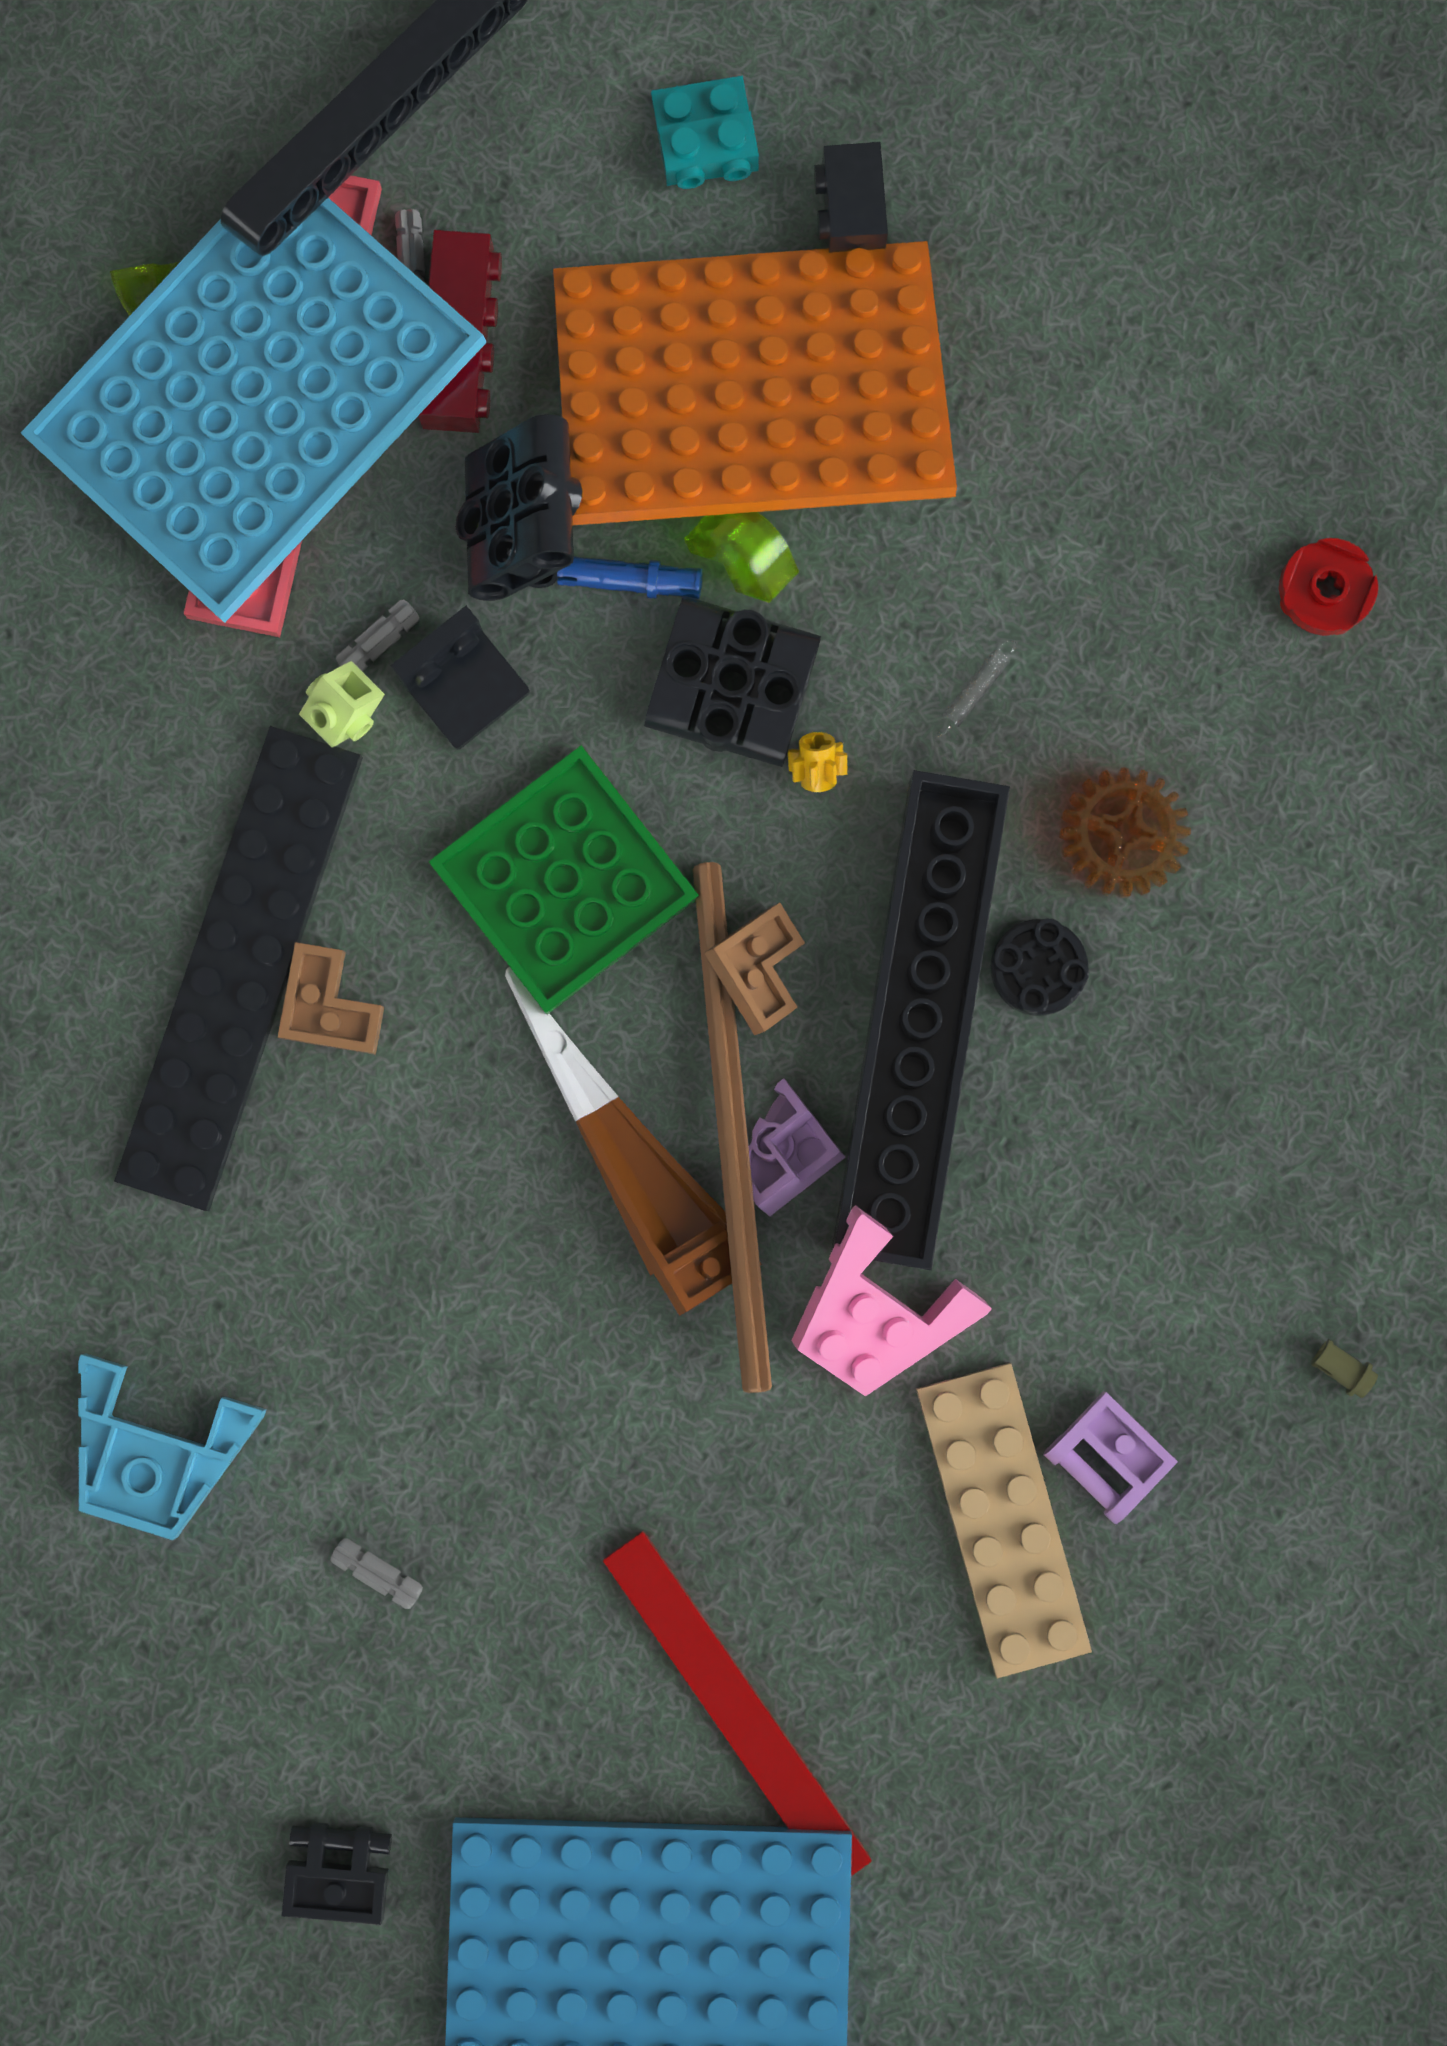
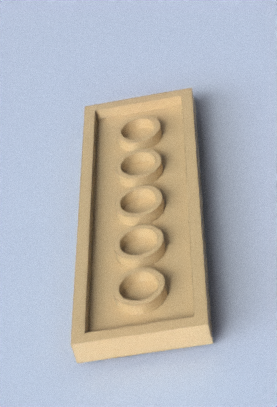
(1003, 1520)

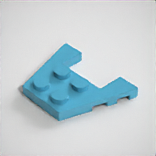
(144, 1473)

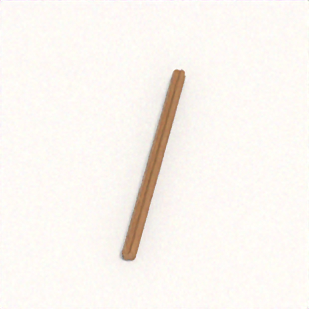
(732, 1139)

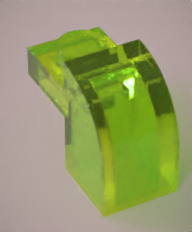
(749, 549)

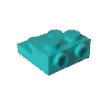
(705, 132)

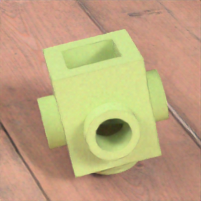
(341, 704)

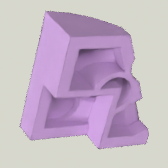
(788, 1151)

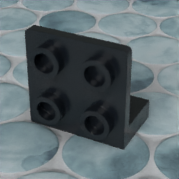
(460, 678)

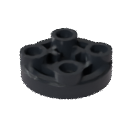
(1039, 967)

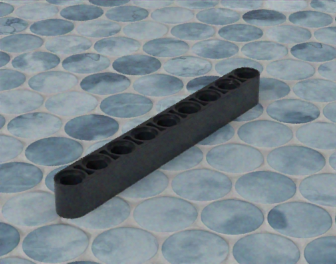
(361, 119)

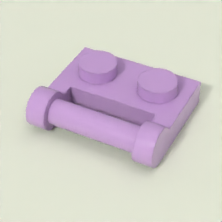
(1122, 1445)

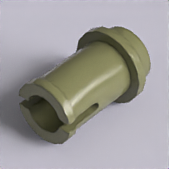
(1345, 1369)

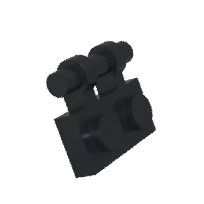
(336, 1890)

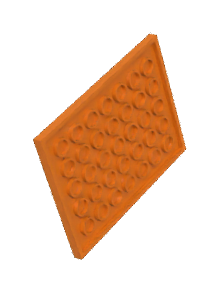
(753, 383)

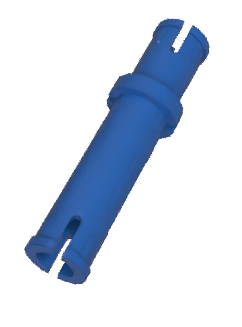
(635, 577)

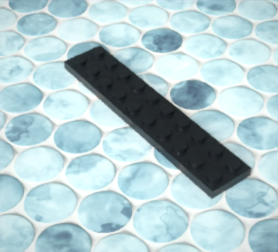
(238, 969)

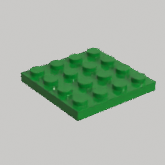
(564, 879)

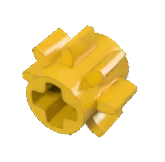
(817, 762)

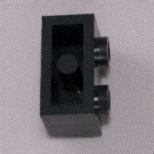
(852, 197)

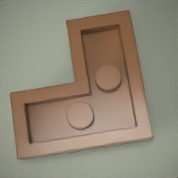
(746, 967)
(316, 1014)

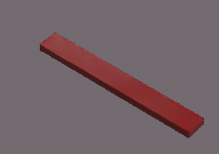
(726, 1692)

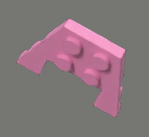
(863, 1329)

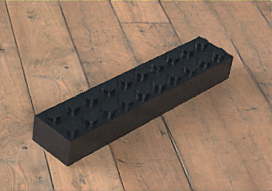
(923, 1012)

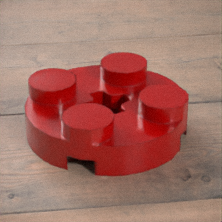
(1352, 576)

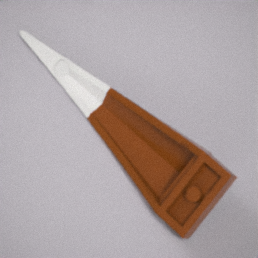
(665, 1210)

